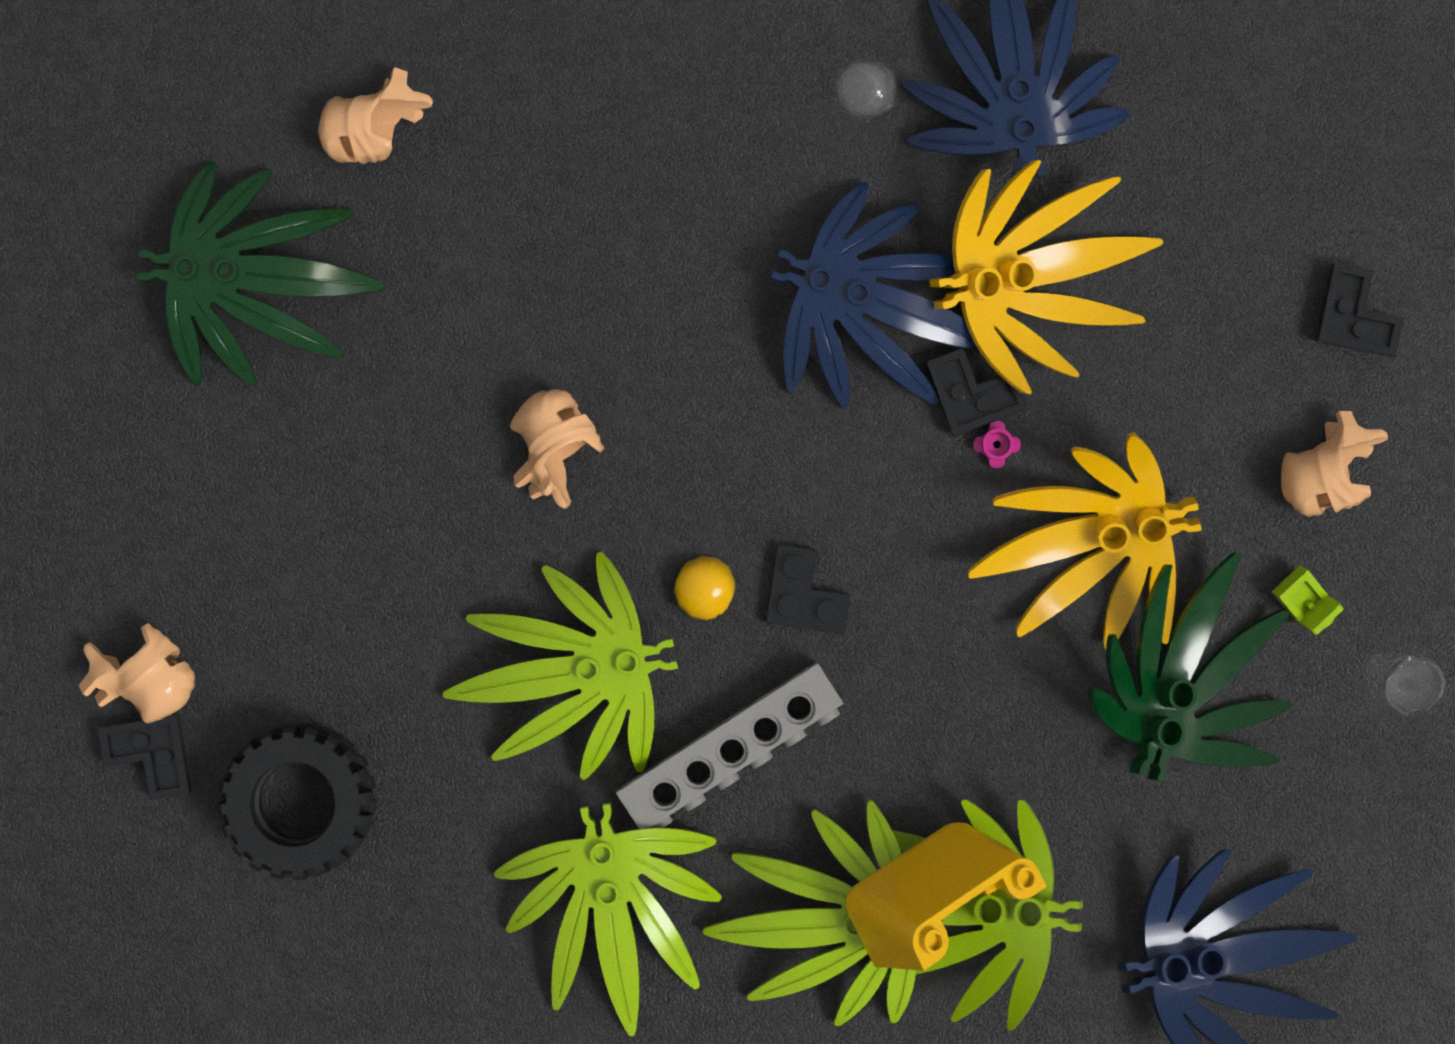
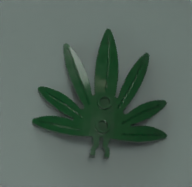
(212, 271)
(1164, 709)

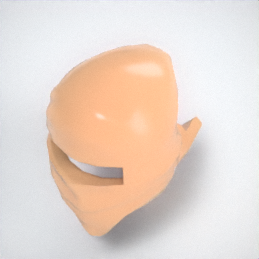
(365, 124)
(552, 433)
(1321, 475)
(146, 679)

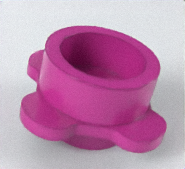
(997, 455)

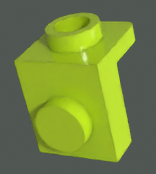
(1307, 601)

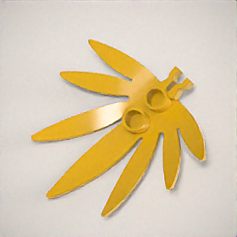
(996, 277)
(1131, 525)

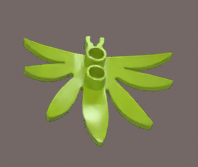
(602, 666)
(606, 878)
(1017, 922)
(821, 925)

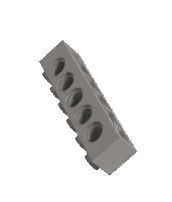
(809, 683)

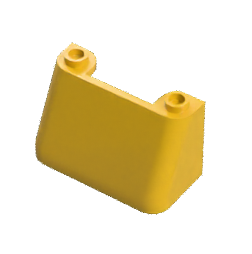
(906, 899)

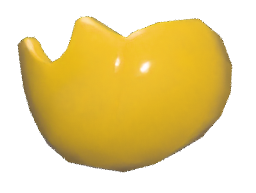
(704, 587)

